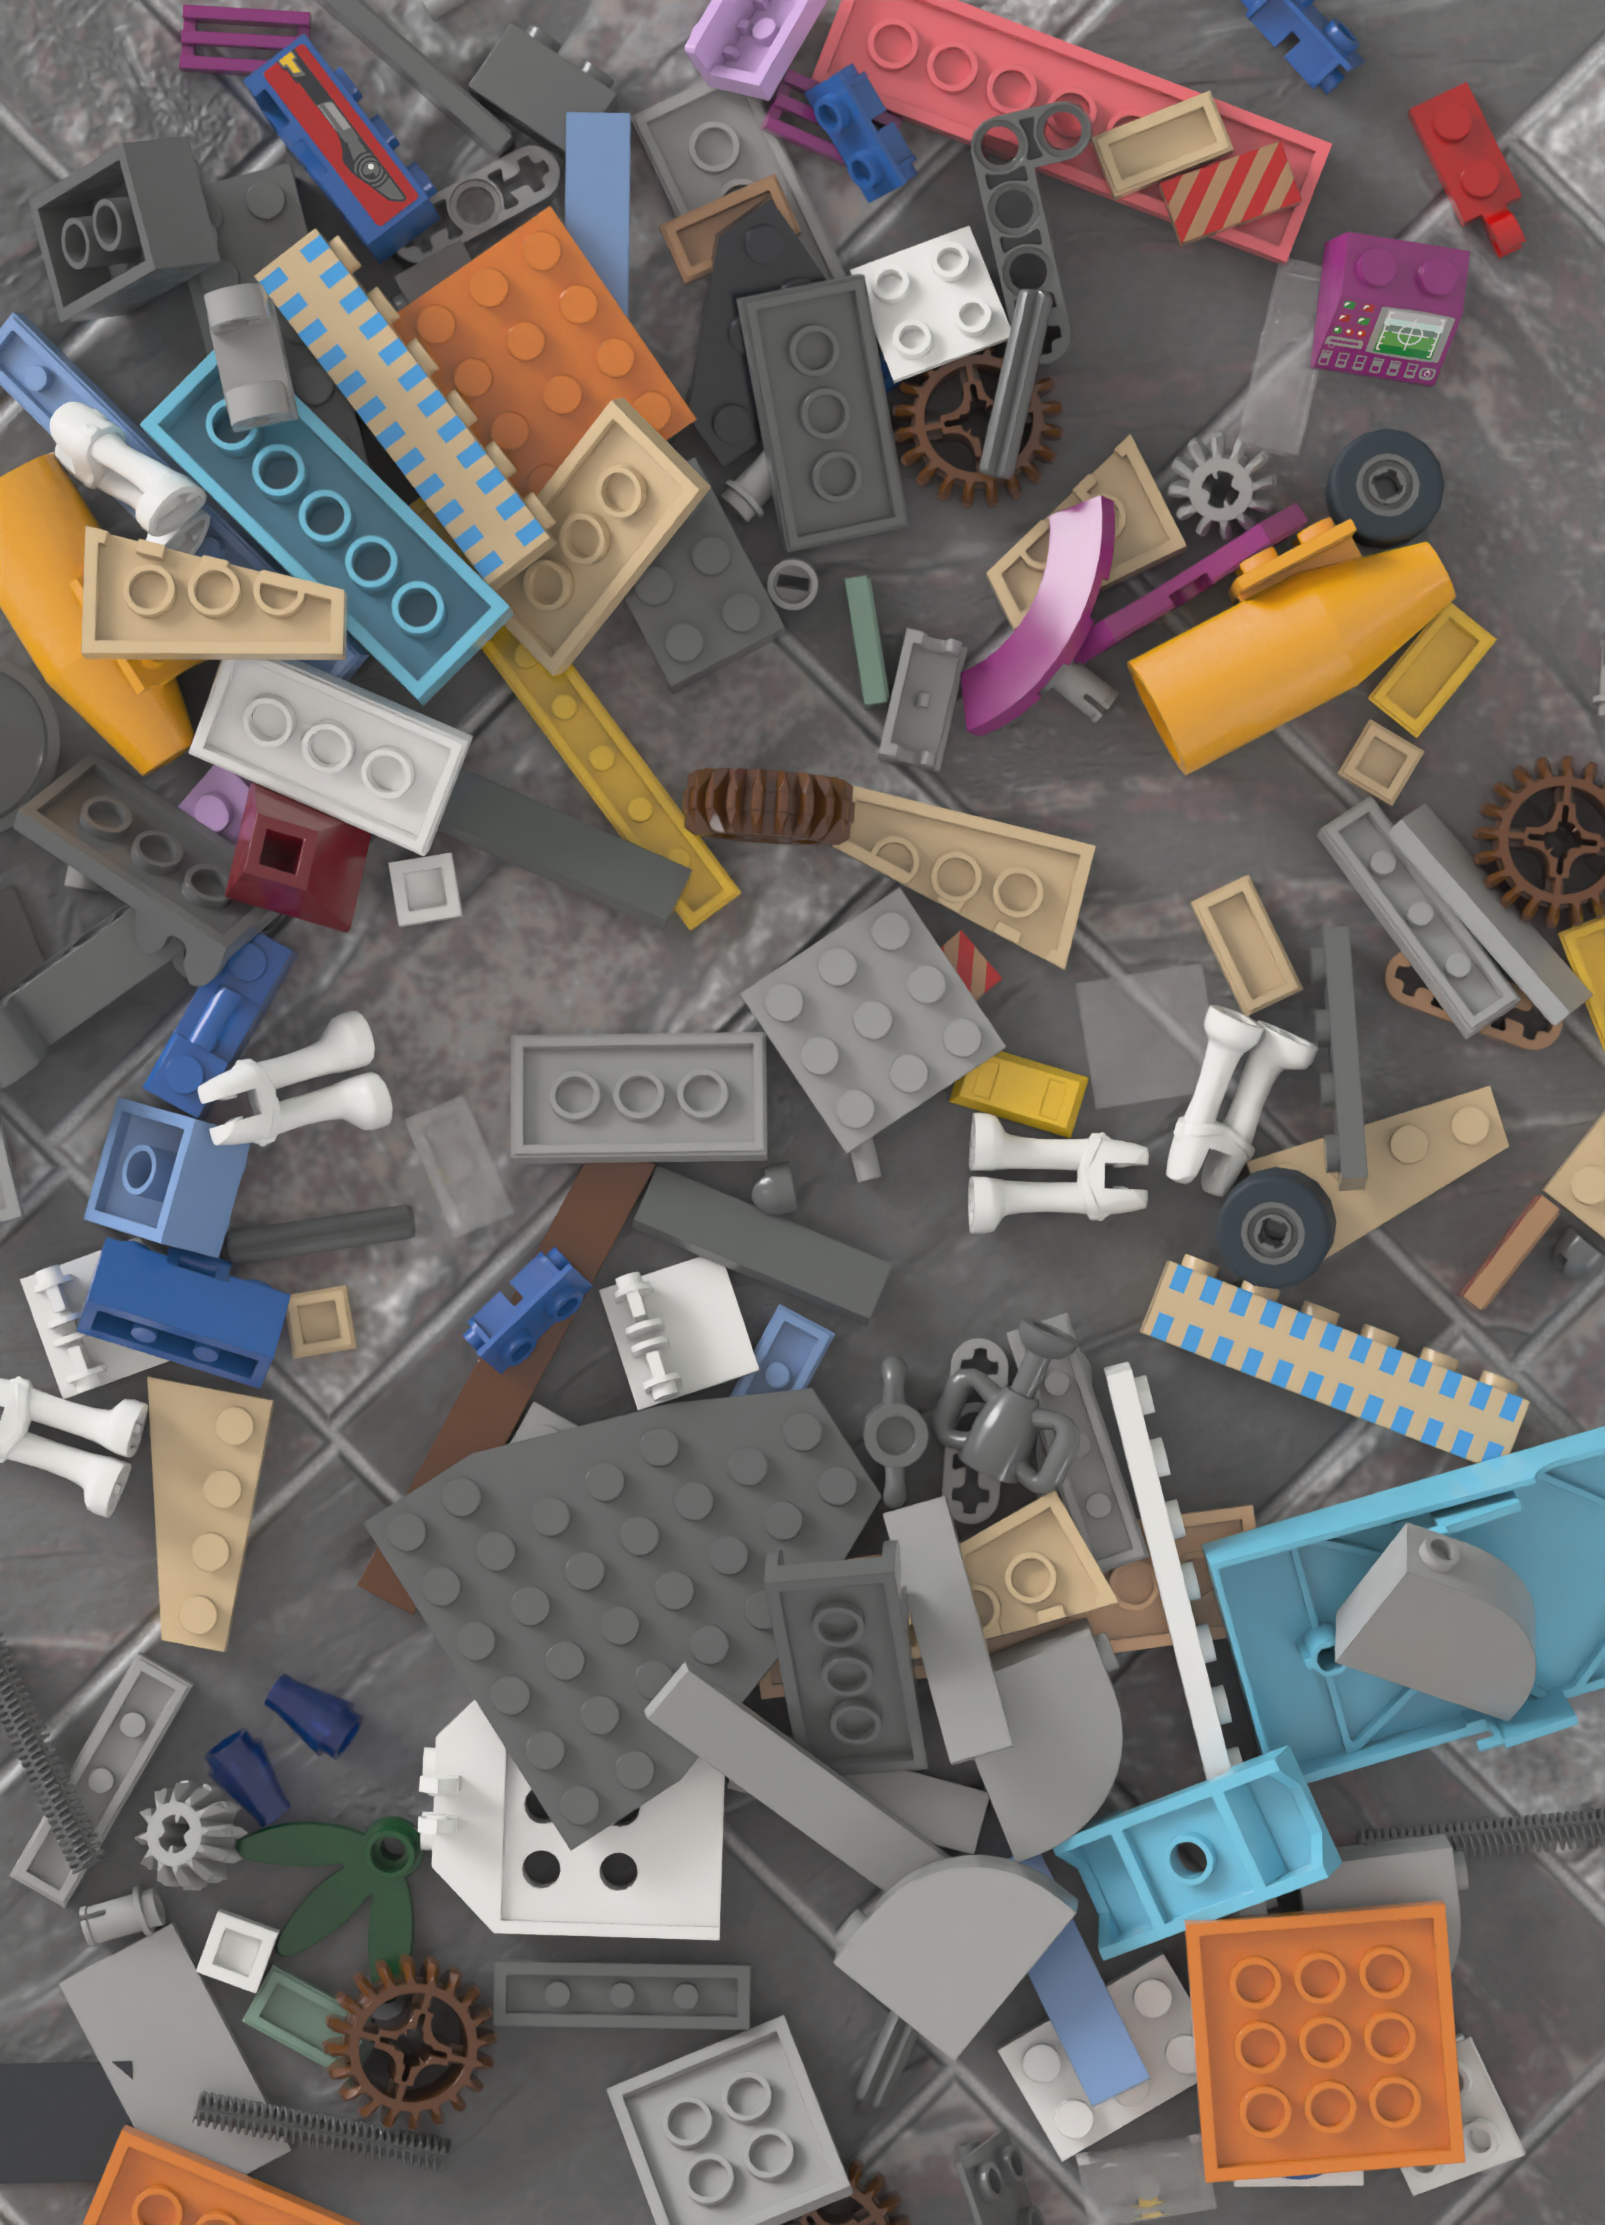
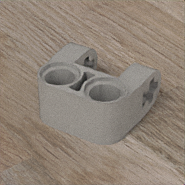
(250, 357)

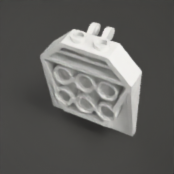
(487, 1831)

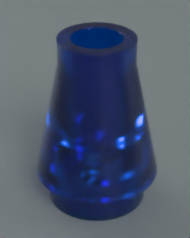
(315, 1716)
(247, 1775)

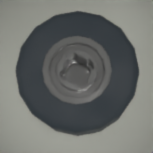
(1379, 511)
(1293, 1213)

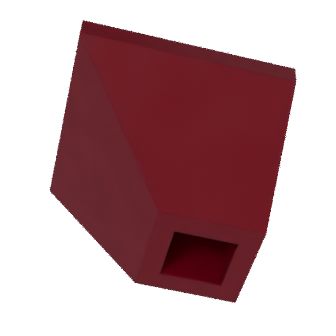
(297, 860)

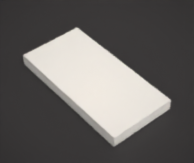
(332, 747)

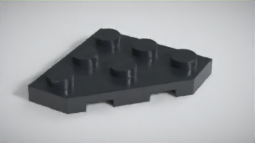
(749, 259)

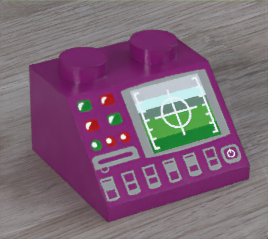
(1388, 307)

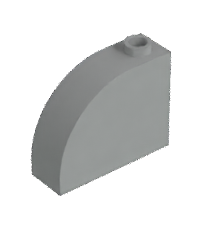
(1442, 1623)
(1062, 1733)
(1395, 1874)
(954, 1942)

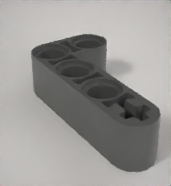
(1023, 176)
(72, 989)

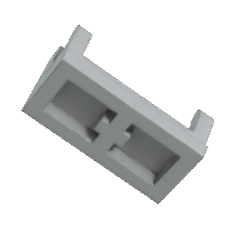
(922, 701)

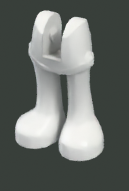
(100, 458)
(357, 1099)
(1230, 1142)
(996, 1150)
(114, 1429)

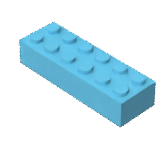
(337, 527)

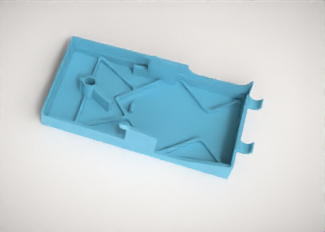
(1289, 1579)

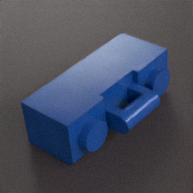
(219, 1024)
(184, 1310)

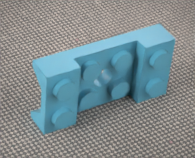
(1257, 1840)

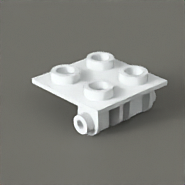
(933, 304)
(678, 1330)
(77, 1359)
(1485, 2123)

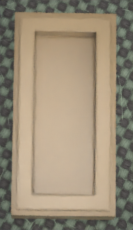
(1162, 145)
(1246, 945)

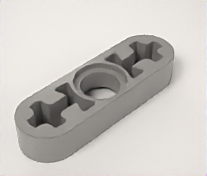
(524, 196)
(957, 1476)

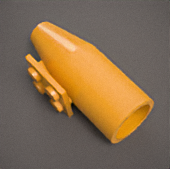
(41, 594)
(1296, 640)

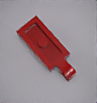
(1470, 165)

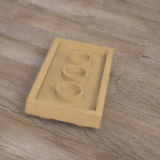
(613, 514)

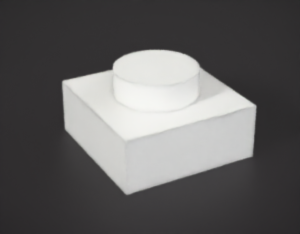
(425, 889)
(237, 1950)

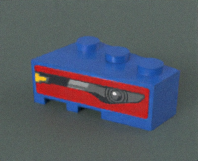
(343, 148)

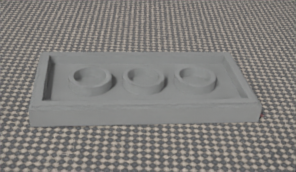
(713, 145)
(638, 1098)
(162, 2016)

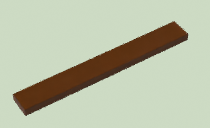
(495, 1401)

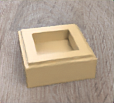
(1380, 763)
(320, 1322)

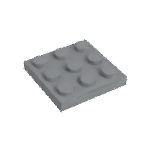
(873, 1020)
(731, 2134)

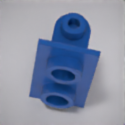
(1322, 46)
(874, 158)
(509, 1333)

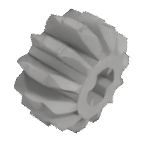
(1244, 480)
(191, 1835)

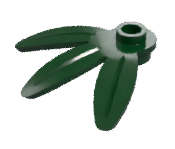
(366, 1871)

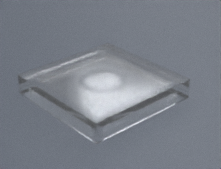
(1144, 1034)

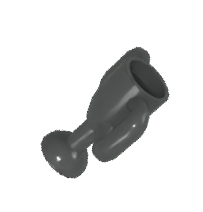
(1011, 1418)
(894, 1433)

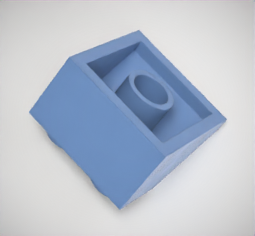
(166, 1179)

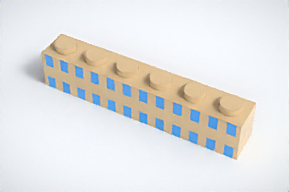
(406, 409)
(1333, 1365)

